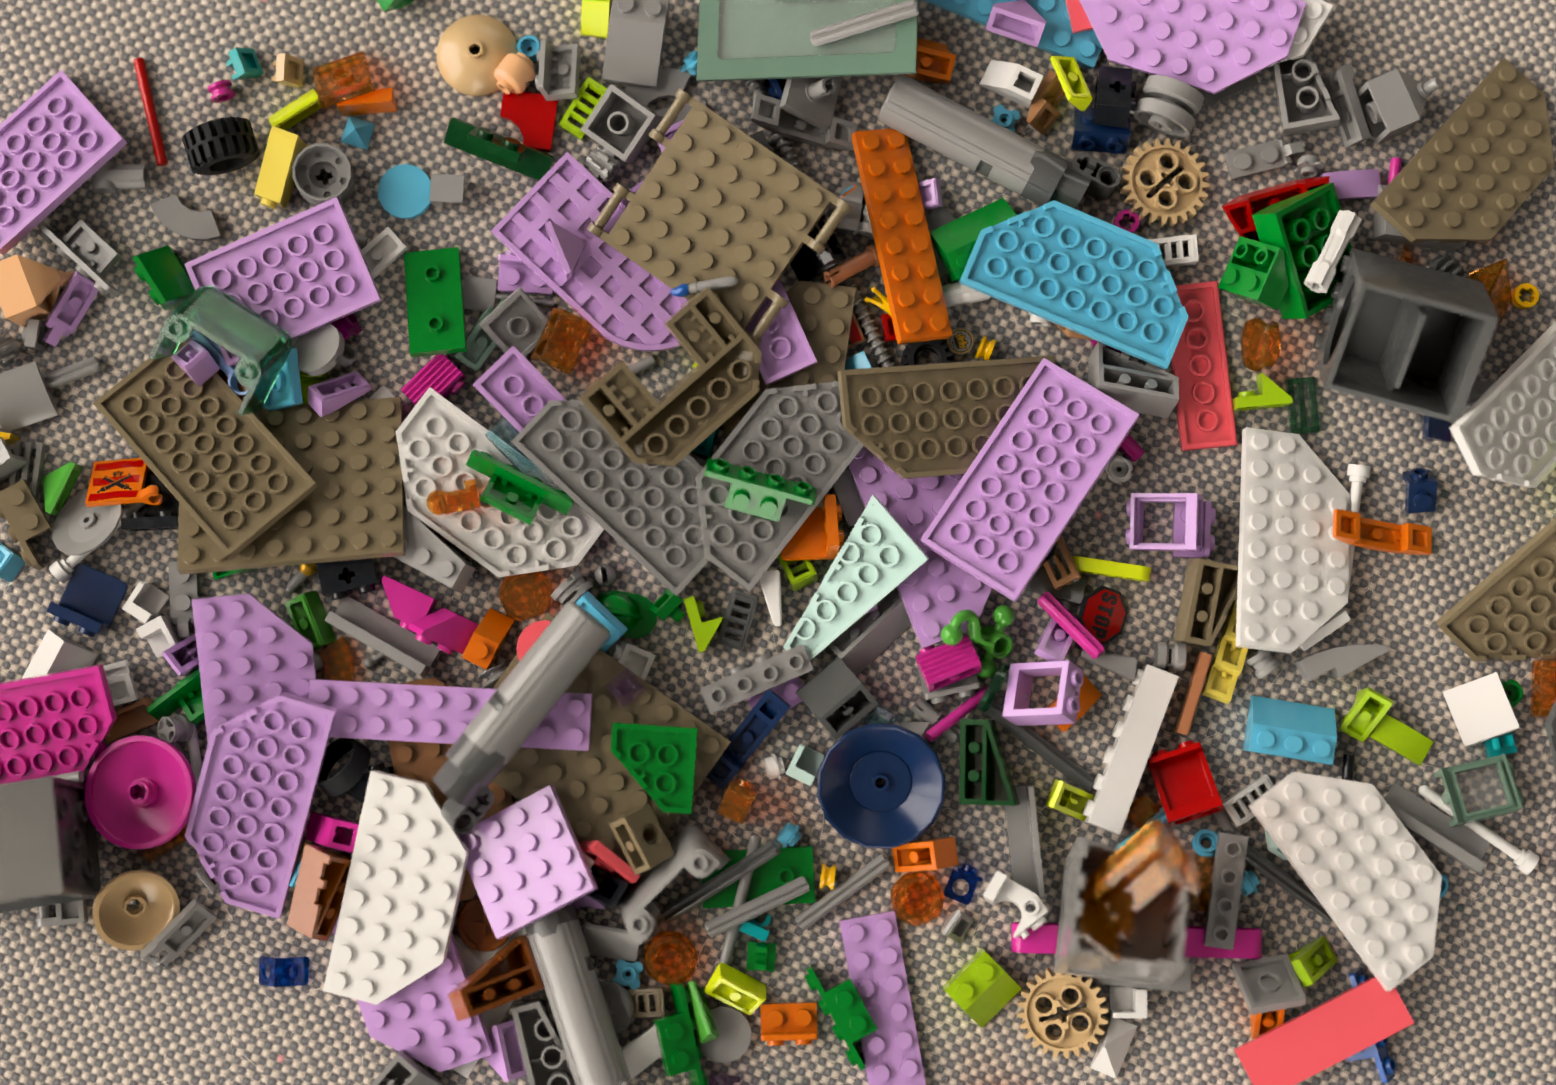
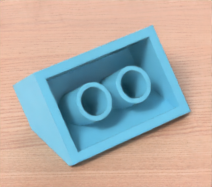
(1291, 730)

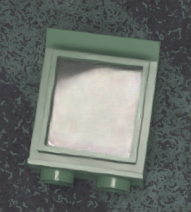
(1480, 790)

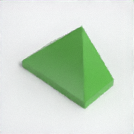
(59, 485)

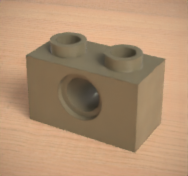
(639, 852)

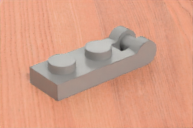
(1347, 104)

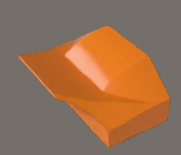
(933, 62)

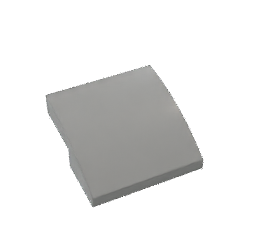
(24, 398)

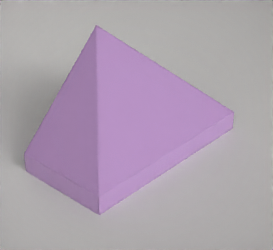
(1016, 21)
(566, 246)
(507, 1054)

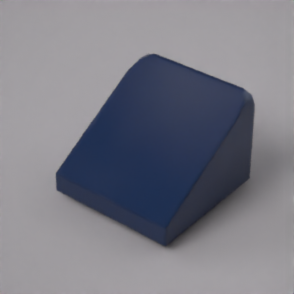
(1436, 429)

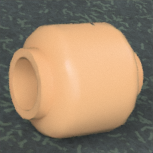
(514, 73)

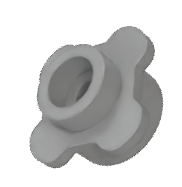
(1309, 166)

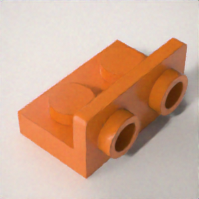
(789, 1022)

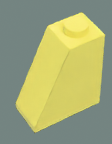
(276, 176)

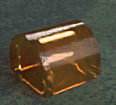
(1142, 811)

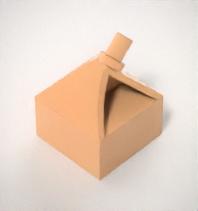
(29, 288)

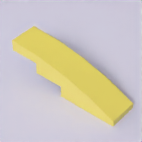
(1226, 662)

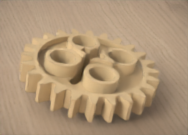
(1147, 164)
(1072, 1036)

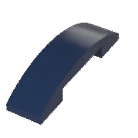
(748, 737)

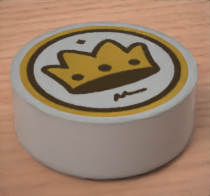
(961, 341)

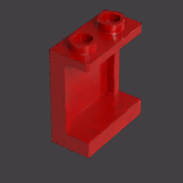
(1184, 783)

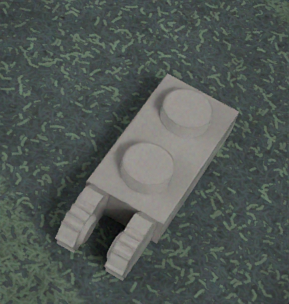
(178, 934)

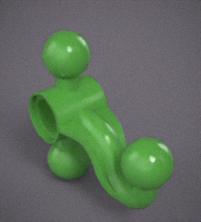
(989, 638)

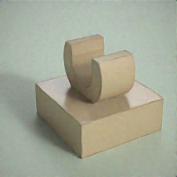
(288, 70)

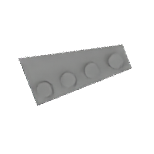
(1302, 97)
(433, 555)
(540, 1045)

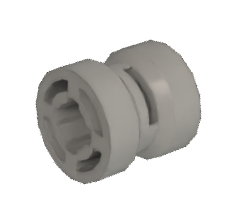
(1170, 656)

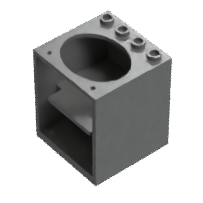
(1404, 335)
(46, 844)

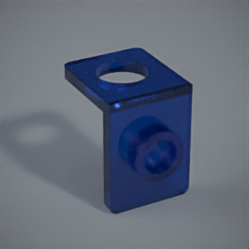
(967, 873)
(284, 971)

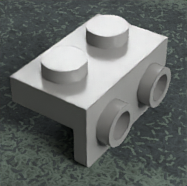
(558, 71)

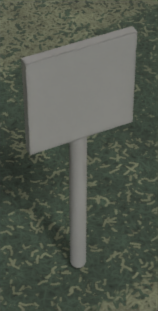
(481, 293)

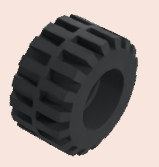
(220, 146)

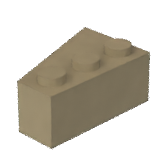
(1205, 601)

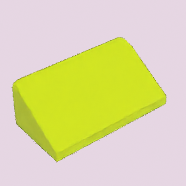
(1072, 81)
(296, 111)
(736, 989)

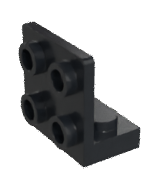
(809, 263)
(154, 517)

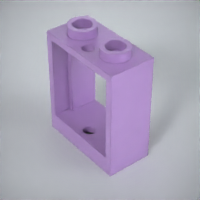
(1193, 521)
(1019, 691)

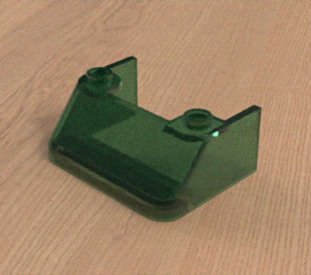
(253, 339)

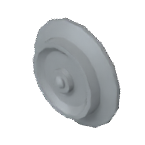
(84, 528)

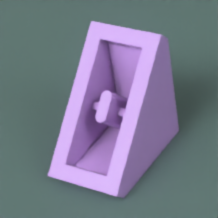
(196, 362)
(183, 656)

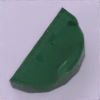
(993, 686)

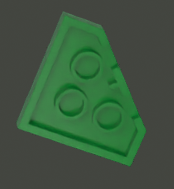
(659, 761)

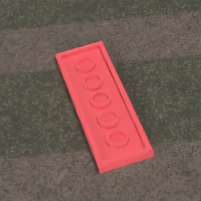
(1201, 364)
(1324, 1035)

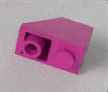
(445, 628)
(332, 831)

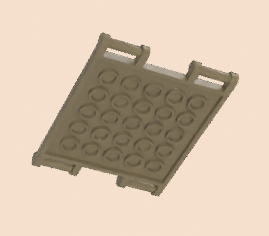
(718, 211)

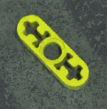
(1112, 569)

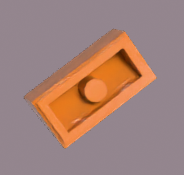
(371, 103)

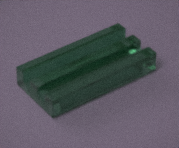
(1301, 403)

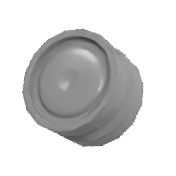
(570, 587)

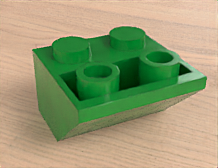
(1256, 273)
(165, 275)

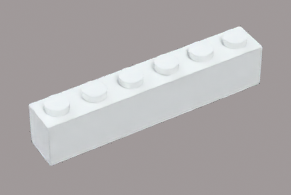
(1130, 750)

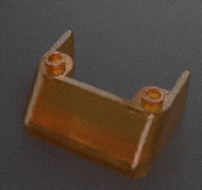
(1129, 883)

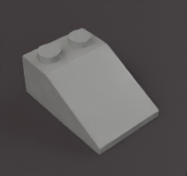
(635, 42)

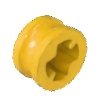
(1523, 288)
(985, 348)
(827, 876)

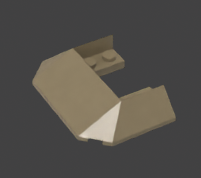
(695, 406)

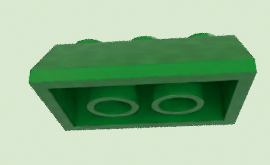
(956, 239)

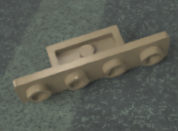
(25, 519)

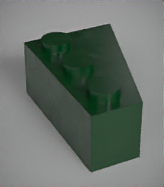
(983, 766)

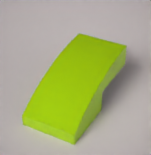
(1401, 739)

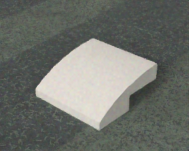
(1481, 710)

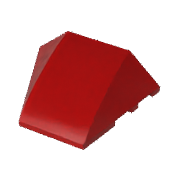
(1244, 206)

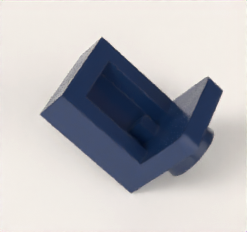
(1420, 490)

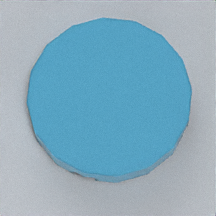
(405, 191)

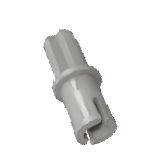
(930, 714)

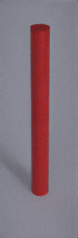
(150, 112)

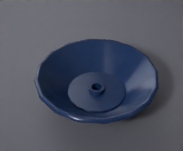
(885, 813)

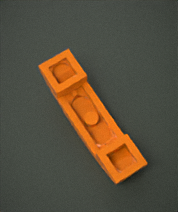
(1381, 535)

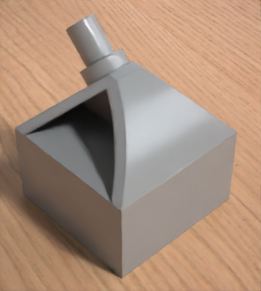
(1394, 103)

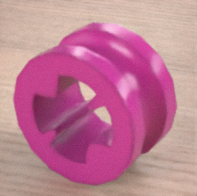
(221, 91)
(1119, 217)

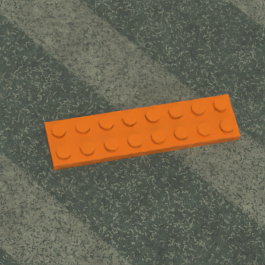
(901, 236)

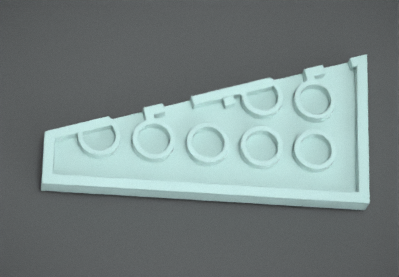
(863, 573)

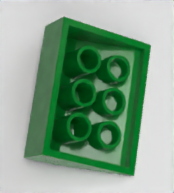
(1301, 229)

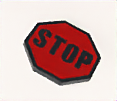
(1103, 613)

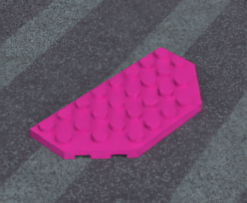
(53, 723)

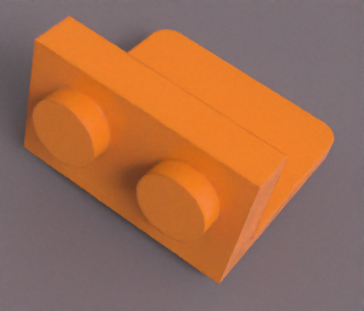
(818, 535)

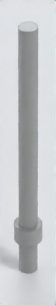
(740, 899)

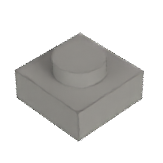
(33, 334)

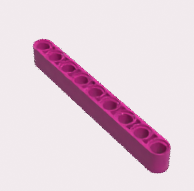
(1246, 942)

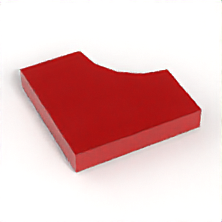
(533, 117)

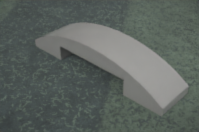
(774, 119)

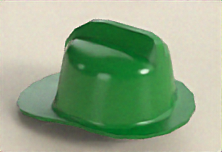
(631, 611)

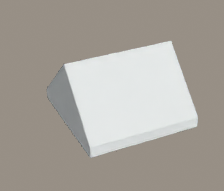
(57, 655)

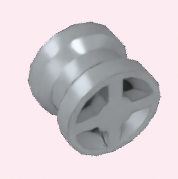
(1263, 662)
(175, 728)

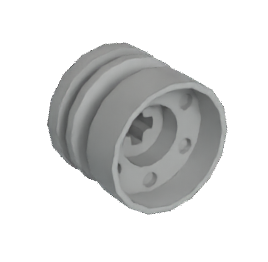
(321, 160)

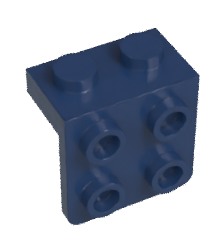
(89, 601)

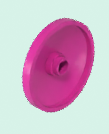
(140, 792)

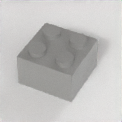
(621, 124)

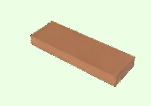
(1192, 693)

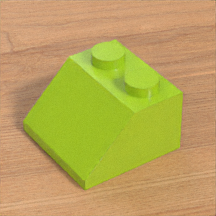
(981, 988)

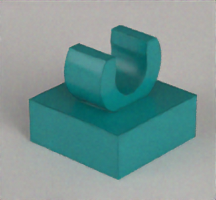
(245, 63)
(1500, 745)
(756, 929)

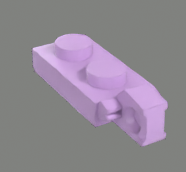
(69, 308)

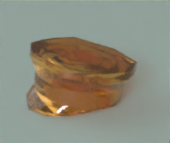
(1260, 344)
(525, 595)
(917, 898)
(670, 958)

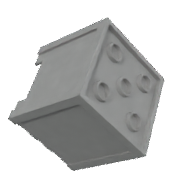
(1153, 950)

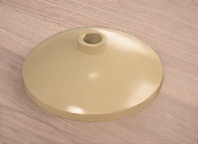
(470, 72)
(134, 925)

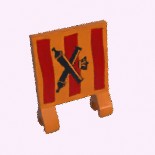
(121, 483)

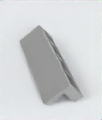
(872, 633)
(383, 636)
(1433, 827)
(1024, 842)

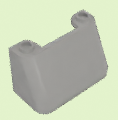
(693, 852)

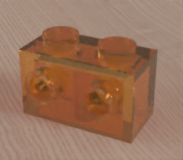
(561, 341)

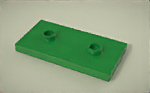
(435, 302)
(780, 870)

